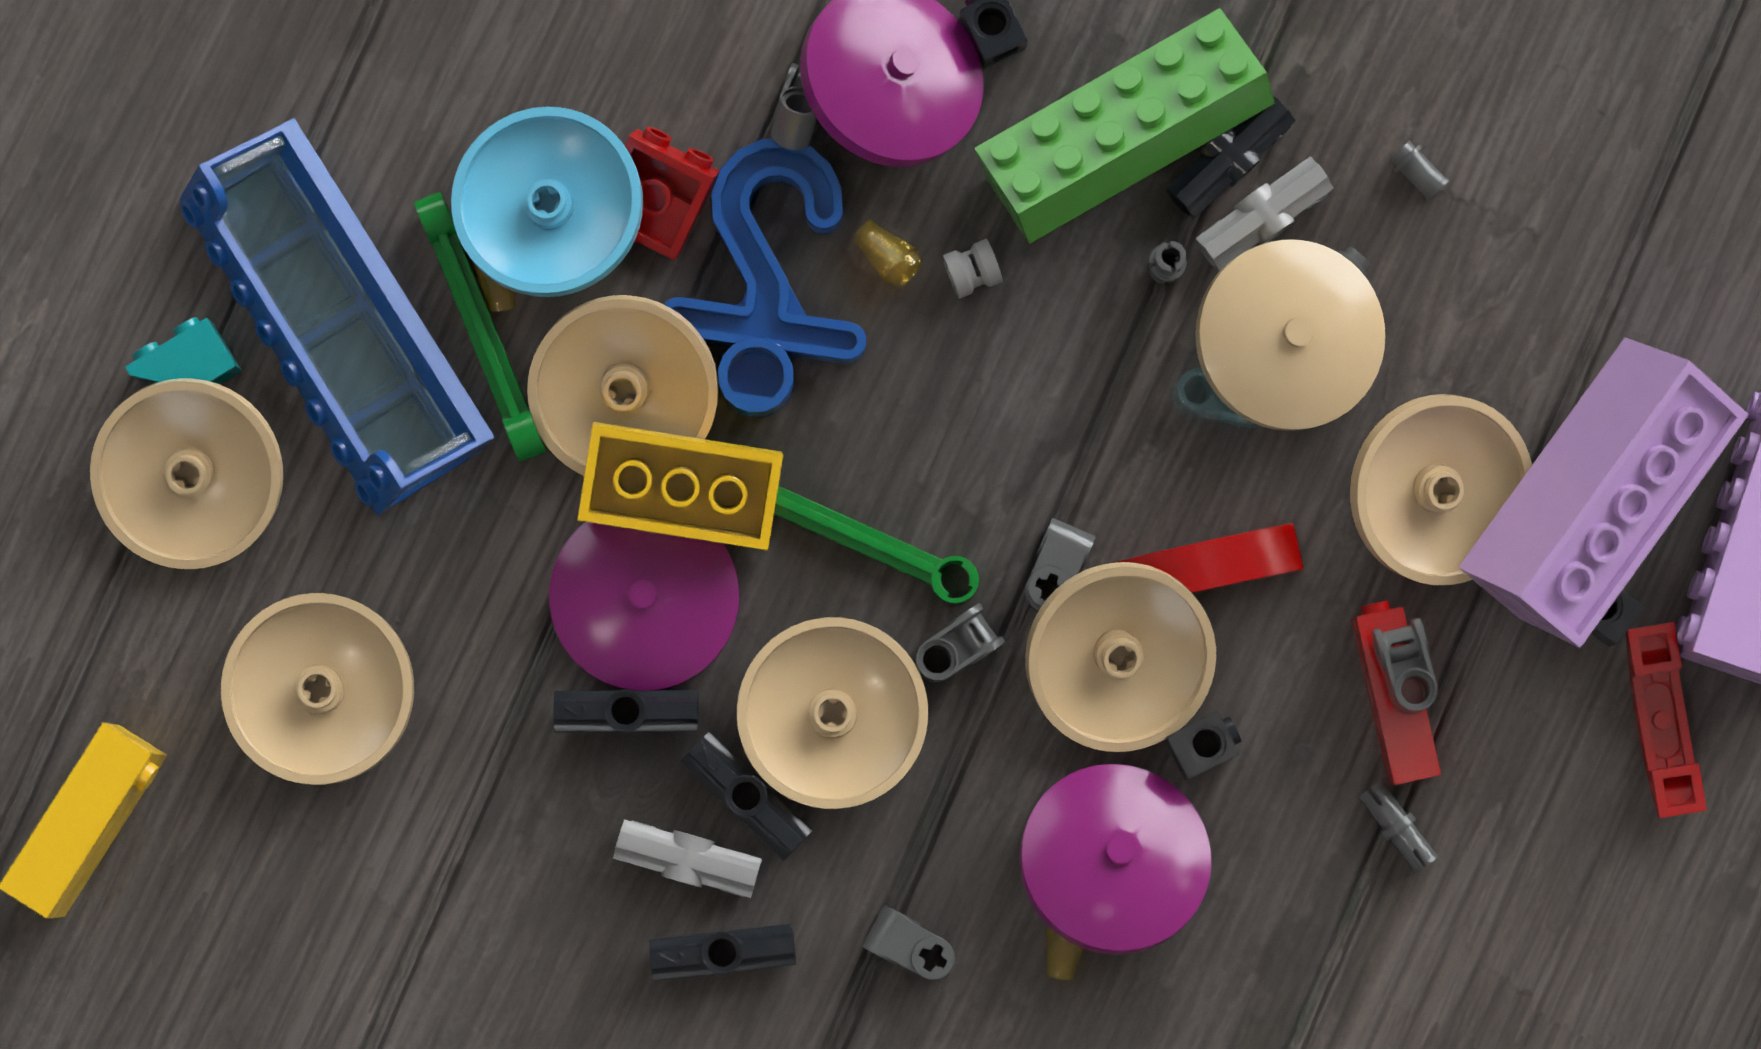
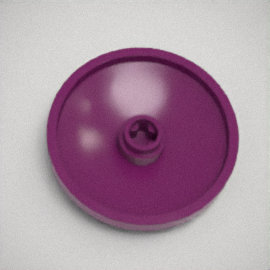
(892, 79)
(642, 604)
(1115, 859)

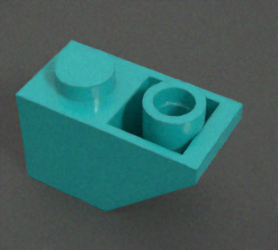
(192, 354)

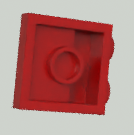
(672, 188)

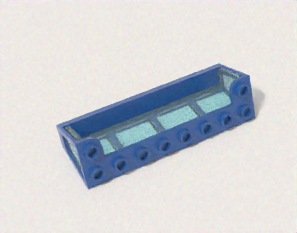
(333, 316)

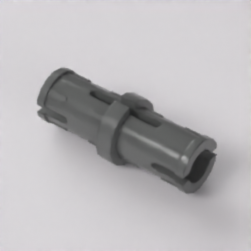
(1172, 252)
(1398, 826)

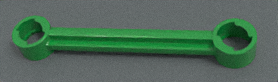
(480, 326)
(872, 543)

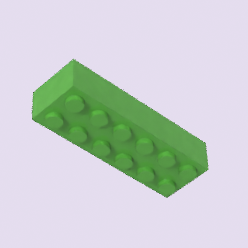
(1125, 125)

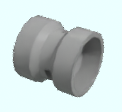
(962, 271)

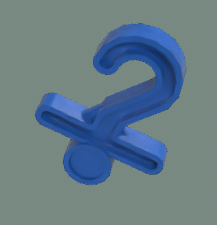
(769, 320)

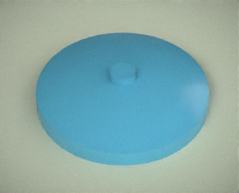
(547, 201)

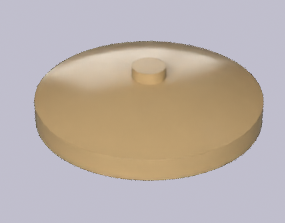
(1290, 335)
(620, 366)
(186, 473)
(1434, 484)
(1120, 657)
(317, 689)
(832, 713)

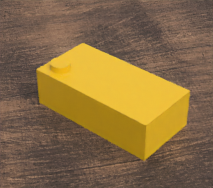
(680, 485)
(82, 821)

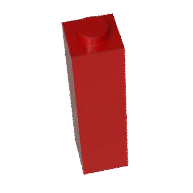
(1403, 738)

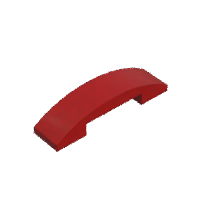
(1229, 558)
(1663, 720)

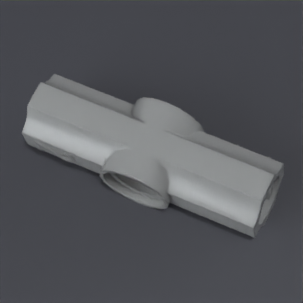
(1264, 213)
(687, 858)

